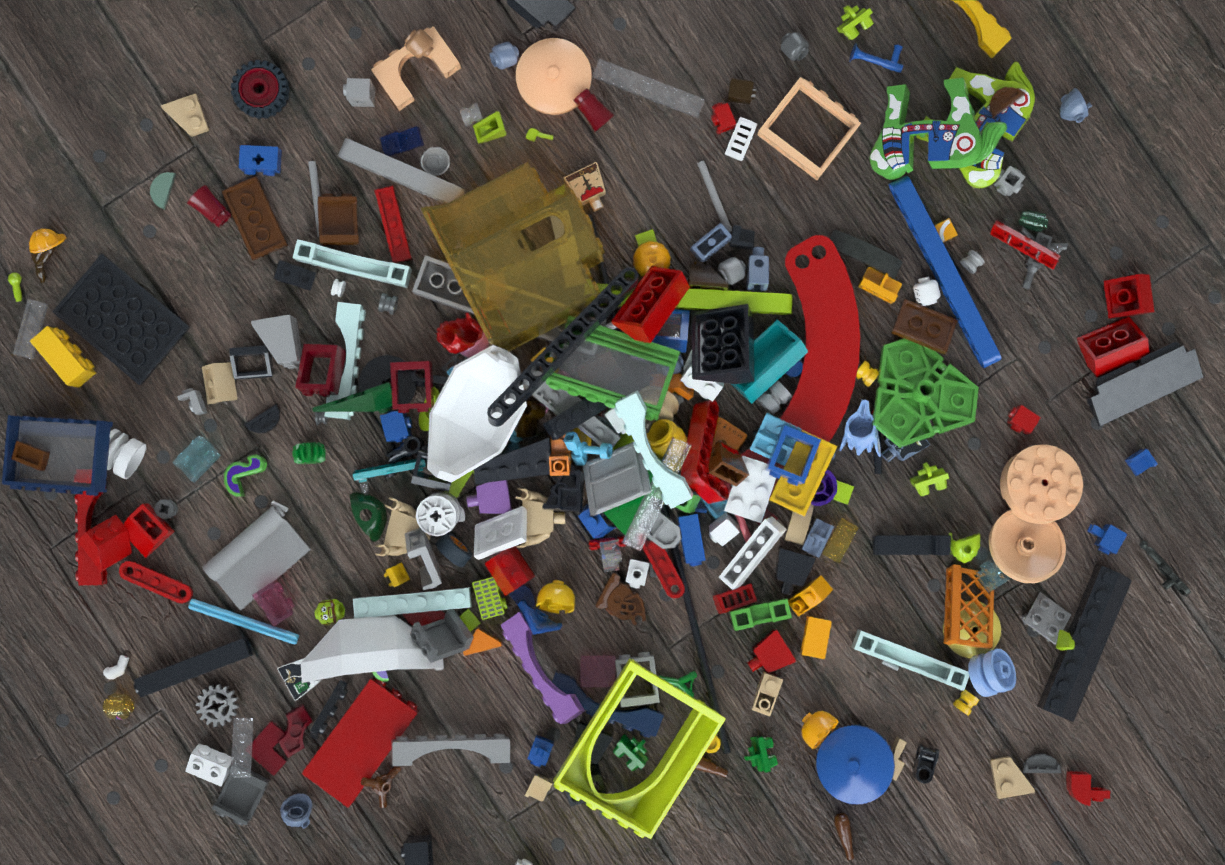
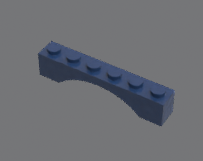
(642, 719)

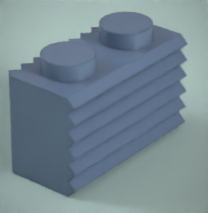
(711, 243)

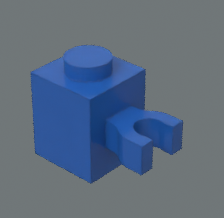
(1108, 539)
(540, 751)

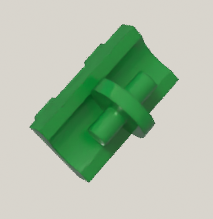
(633, 750)
(758, 754)

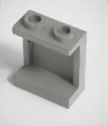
(416, 545)

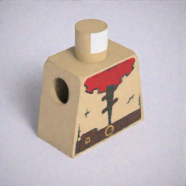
(587, 185)

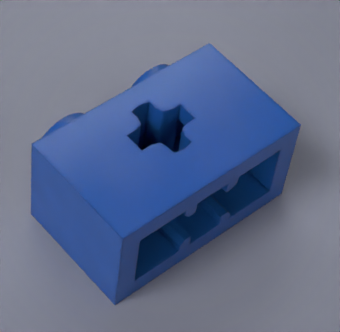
(251, 154)

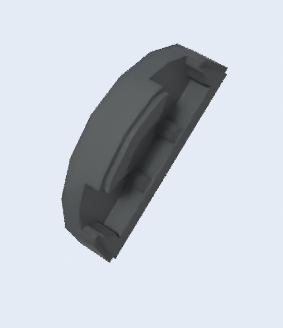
(1041, 764)

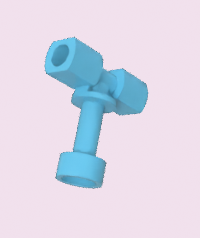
(580, 450)

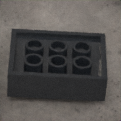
(723, 345)

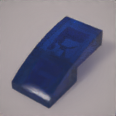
(402, 142)

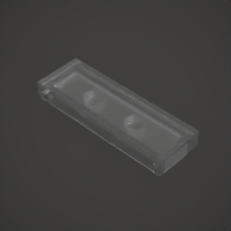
(30, 327)
(242, 747)

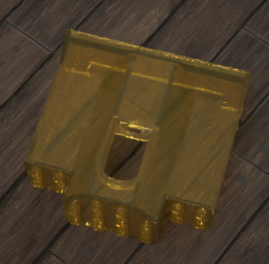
(509, 287)

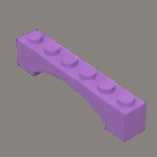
(564, 706)

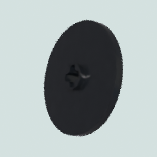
(380, 370)

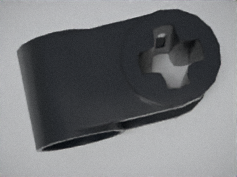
(925, 762)

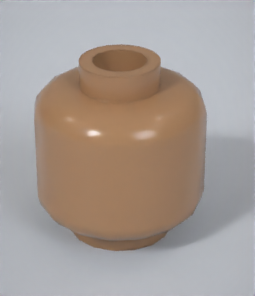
(419, 43)

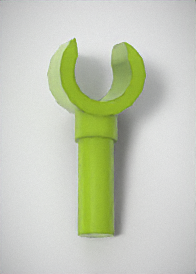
(533, 133)

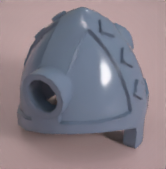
(1074, 106)
(298, 810)

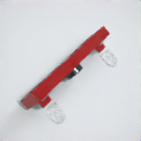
(1025, 243)

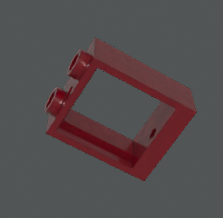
(334, 374)
(421, 407)

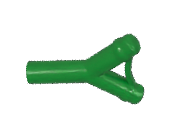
(680, 682)

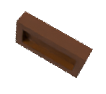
(30, 455)

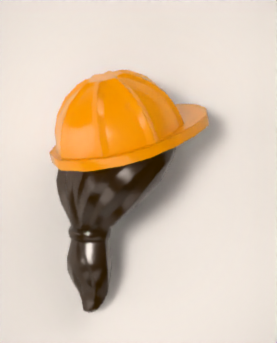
(42, 246)

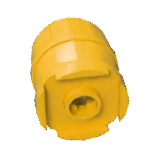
(662, 434)

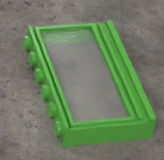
(614, 366)

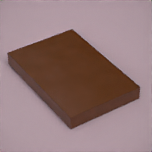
(924, 326)

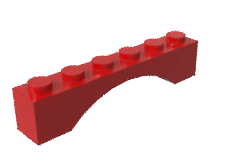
(87, 571)

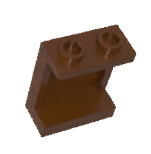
(337, 220)

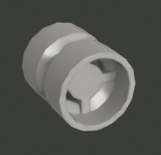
(773, 397)

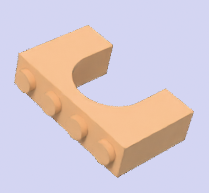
(389, 71)

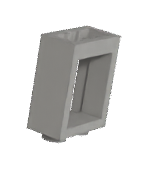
(638, 699)

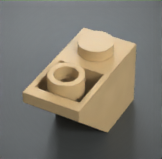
(766, 693)

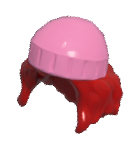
(462, 336)

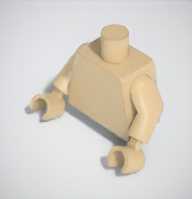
(401, 521)
(539, 521)

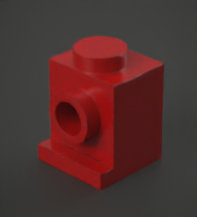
(723, 118)

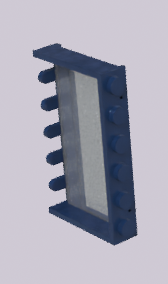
(76, 454)

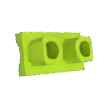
(862, 17)
(929, 476)

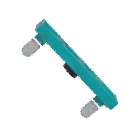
(388, 470)

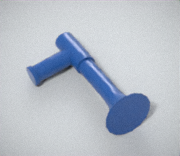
(891, 65)

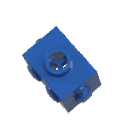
(396, 426)

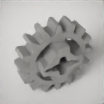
(216, 698)

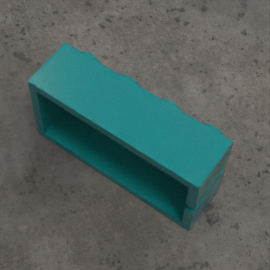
(774, 355)

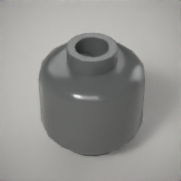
(794, 46)

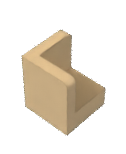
(539, 787)

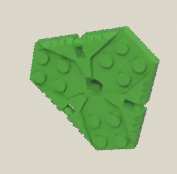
(904, 410)

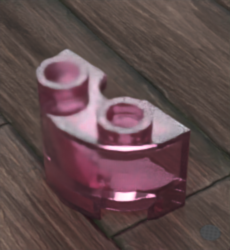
(274, 602)

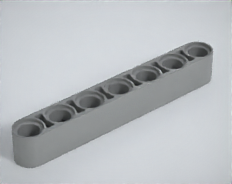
(399, 172)

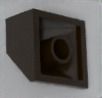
(705, 278)

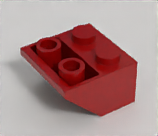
(147, 529)

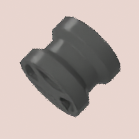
(388, 304)
(169, 511)

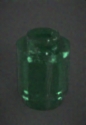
(1033, 220)

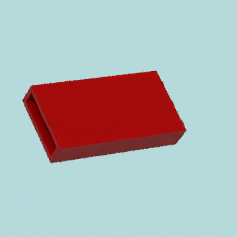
(360, 741)

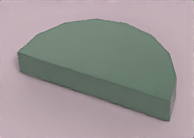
(161, 188)

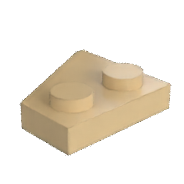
(188, 114)
(1008, 778)

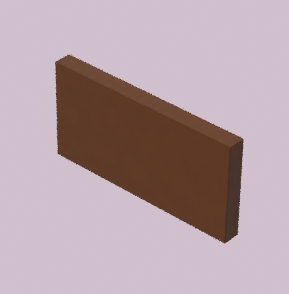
(254, 218)

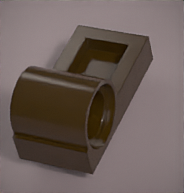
(528, 422)

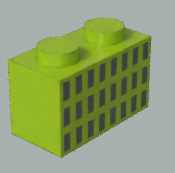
(489, 598)

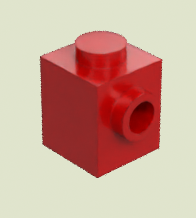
(1022, 419)

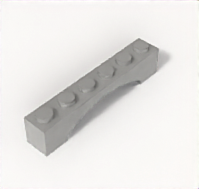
(407, 750)

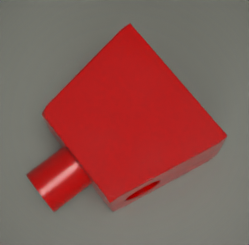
(771, 653)

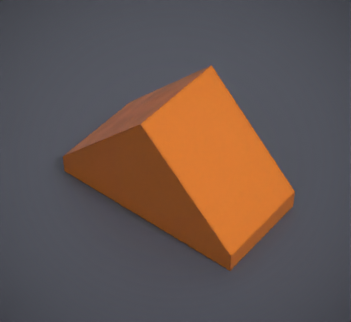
(482, 641)

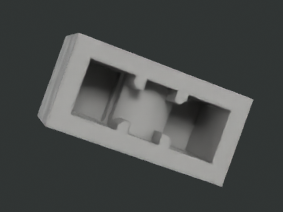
(359, 92)

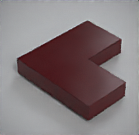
(264, 751)

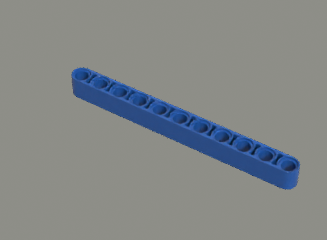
(944, 271)

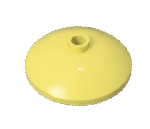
(969, 651)

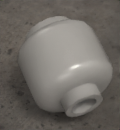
(732, 270)

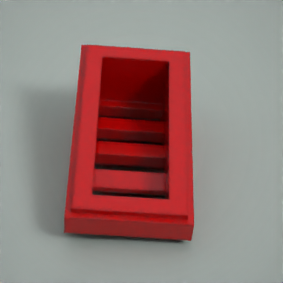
(719, 602)

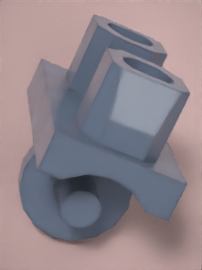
(817, 538)

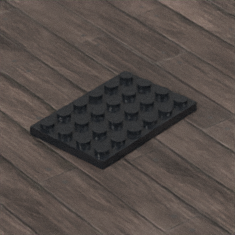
(121, 319)

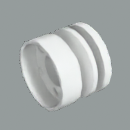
(124, 454)
(444, 504)

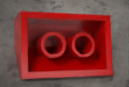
(1113, 346)

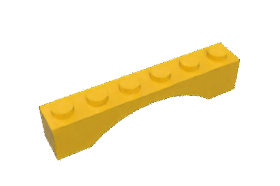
(989, 33)

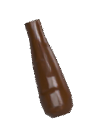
(708, 766)
(843, 828)

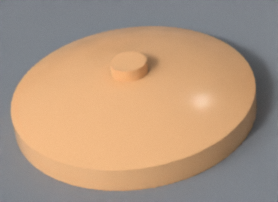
(553, 75)
(1026, 549)

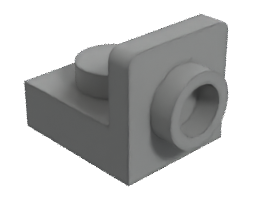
(196, 401)

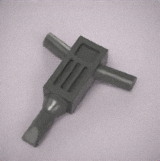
(1034, 265)

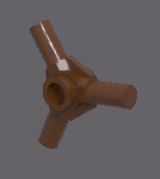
(381, 784)

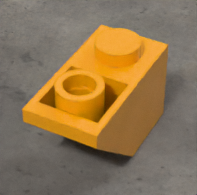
(810, 595)

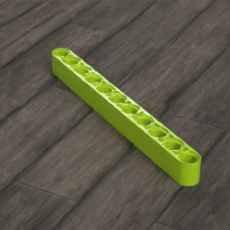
(712, 299)

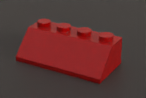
(651, 303)

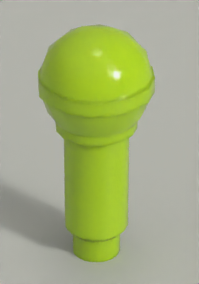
(15, 280)

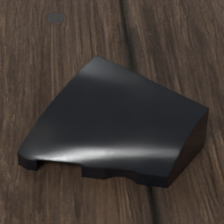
(567, 493)

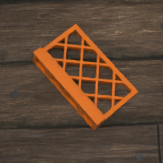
(953, 608)

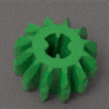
(309, 453)

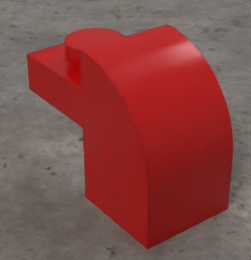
(1080, 788)

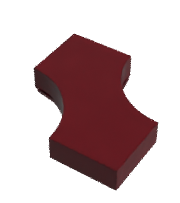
(292, 740)

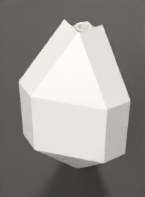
(459, 420)
(365, 647)

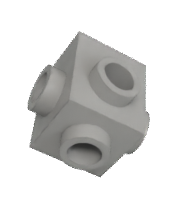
(1014, 177)

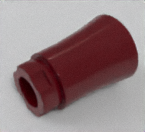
(593, 109)
(209, 206)

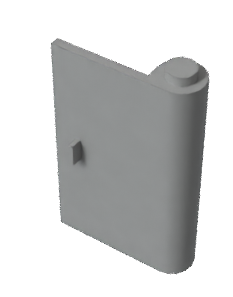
(256, 557)

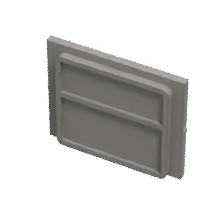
(615, 479)

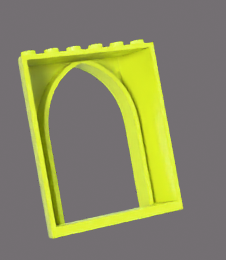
(649, 801)

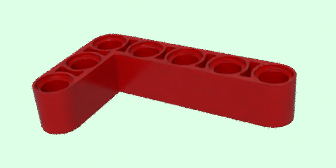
(696, 464)

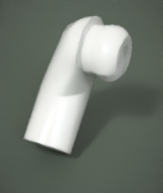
(118, 670)

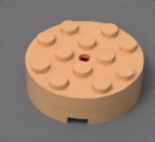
(1041, 484)

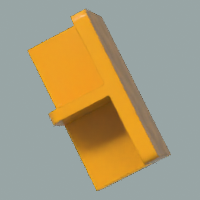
(880, 285)
(815, 637)

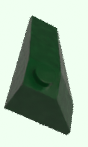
(369, 400)

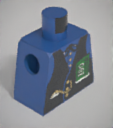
(597, 525)

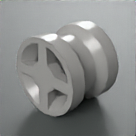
(972, 261)

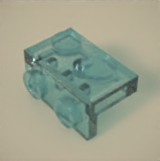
(197, 458)

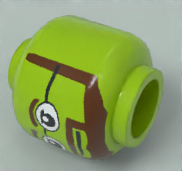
(329, 611)

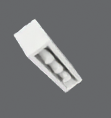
(752, 553)

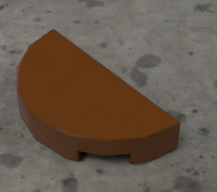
(1003, 99)

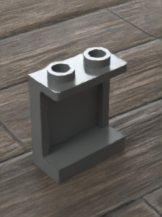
(442, 637)
(241, 797)

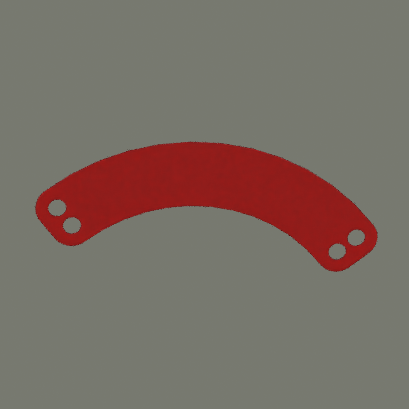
(830, 340)

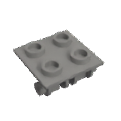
(1046, 618)

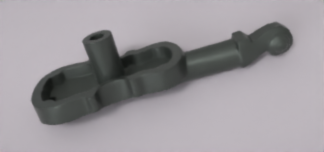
(1166, 570)

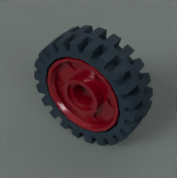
(249, 79)

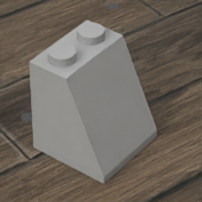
(281, 338)

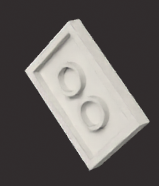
(753, 493)
(500, 533)

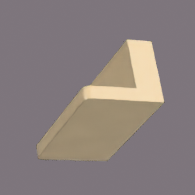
(219, 382)

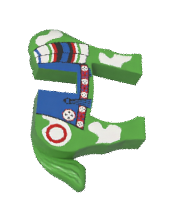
(951, 142)

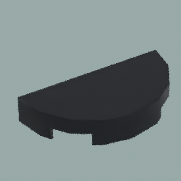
(265, 421)

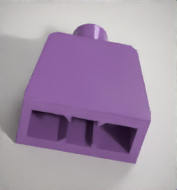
(491, 498)

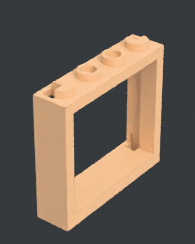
(788, 151)

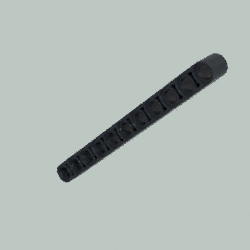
(560, 354)

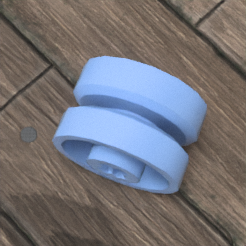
(992, 672)

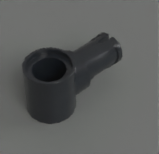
(405, 449)

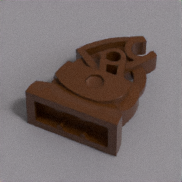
(620, 597)

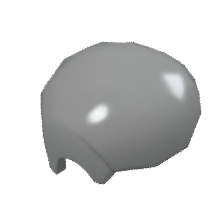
(435, 161)

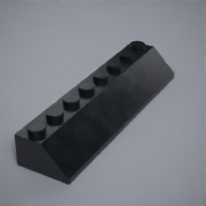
(1090, 633)

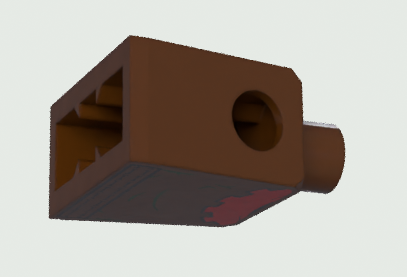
(727, 464)

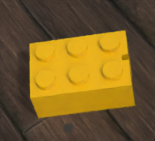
(63, 356)

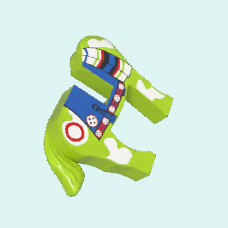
(1015, 116)

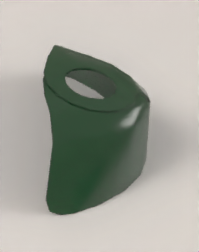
(377, 523)

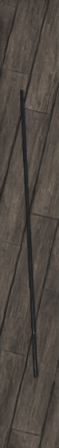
(680, 570)

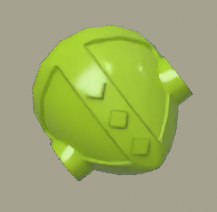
(965, 548)

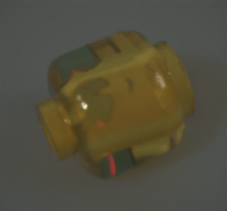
(118, 706)

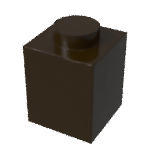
(741, 91)

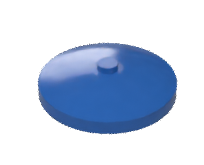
(855, 764)

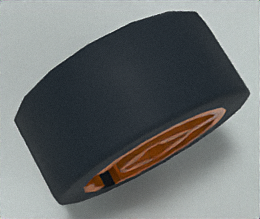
(453, 549)

